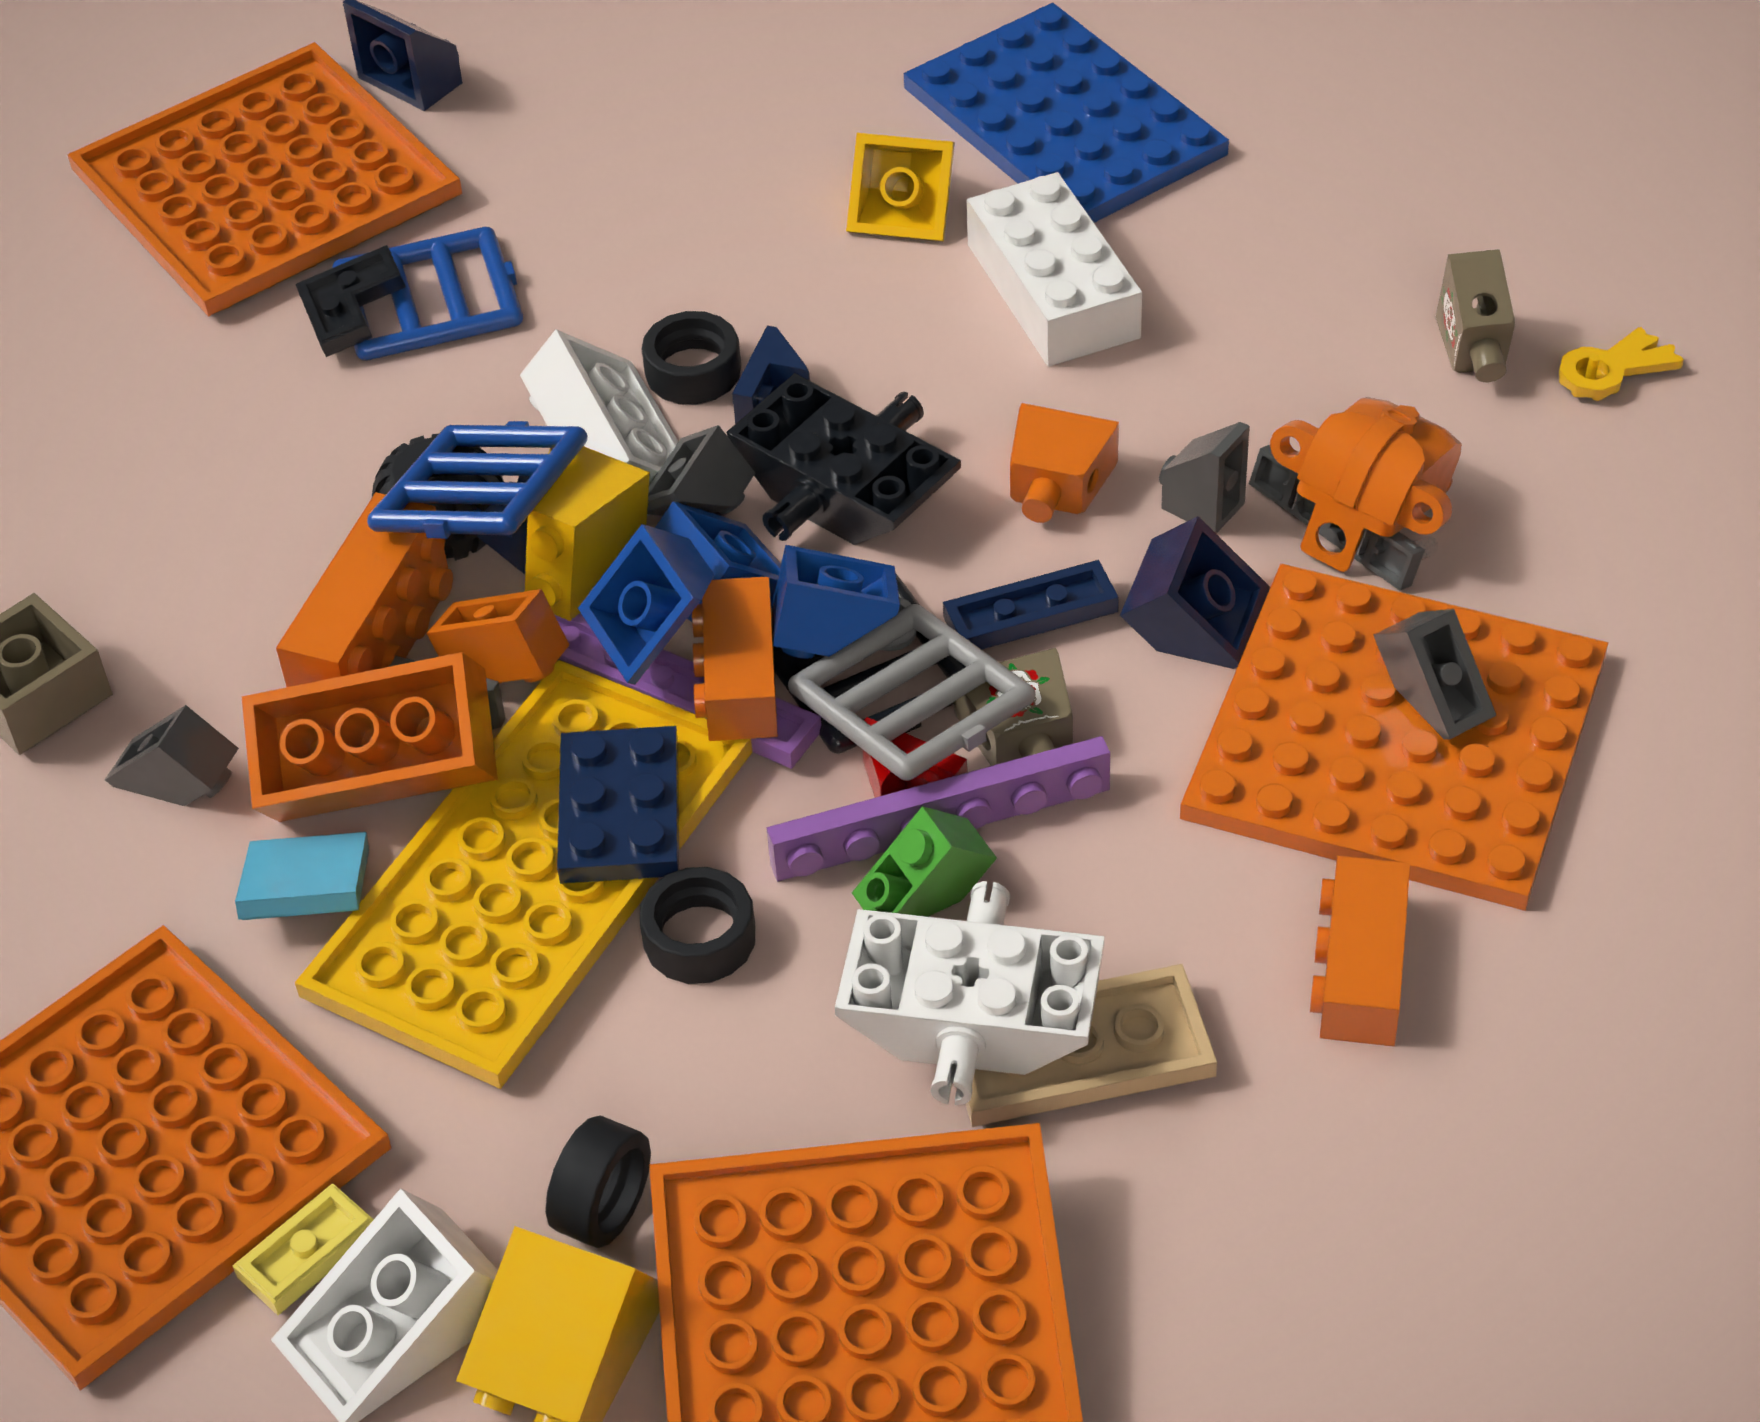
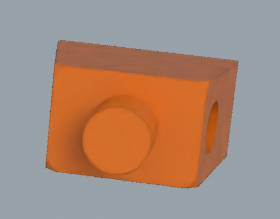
(1060, 460)

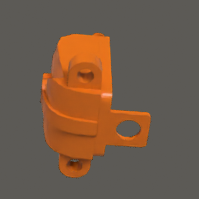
(1369, 471)

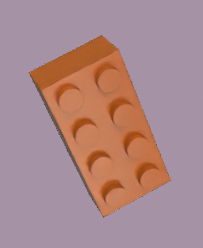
(367, 603)
(369, 737)

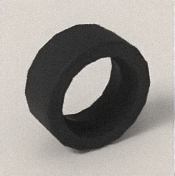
(698, 382)
(697, 961)
(598, 1181)

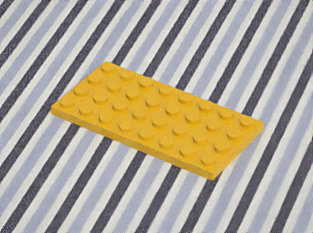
(469, 929)

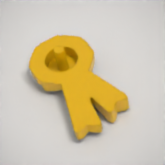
(1600, 372)

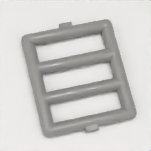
(877, 738)

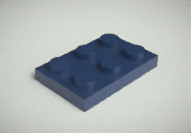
(618, 804)

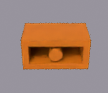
(505, 634)

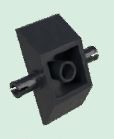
(838, 461)

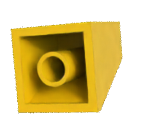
(583, 527)
(558, 1330)

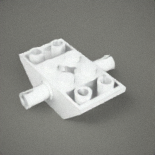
(969, 990)

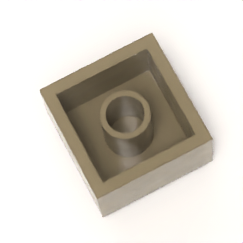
(44, 674)

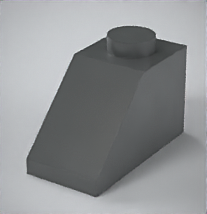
(701, 473)
(1208, 477)
(1436, 671)
(175, 760)

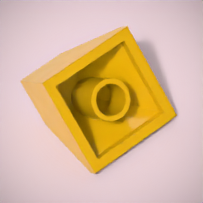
(900, 186)

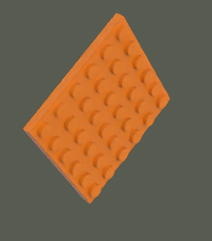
(263, 177)
(1340, 764)
(152, 1150)
(865, 1283)

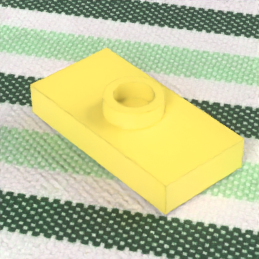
(302, 1249)

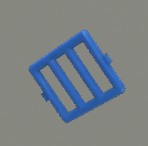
(462, 323)
(439, 459)

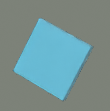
(302, 876)

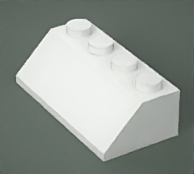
(603, 395)

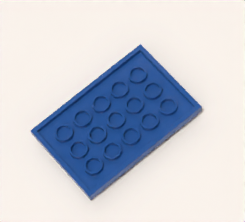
(1065, 102)

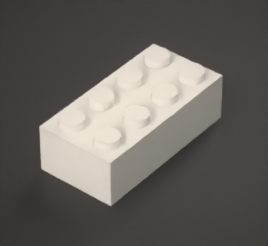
(1054, 269)

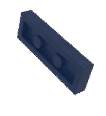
(1033, 605)

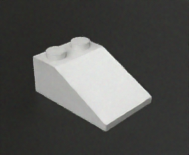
(388, 1308)

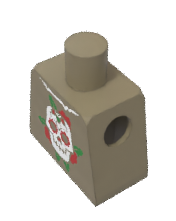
(1482, 335)
(1036, 728)

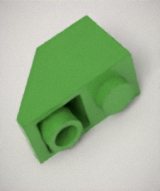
(926, 866)

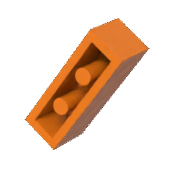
(735, 660)
(1361, 950)

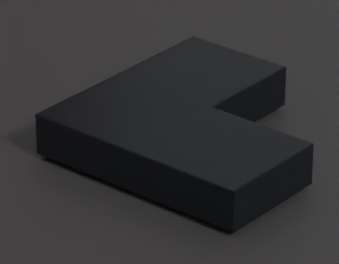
(337, 294)

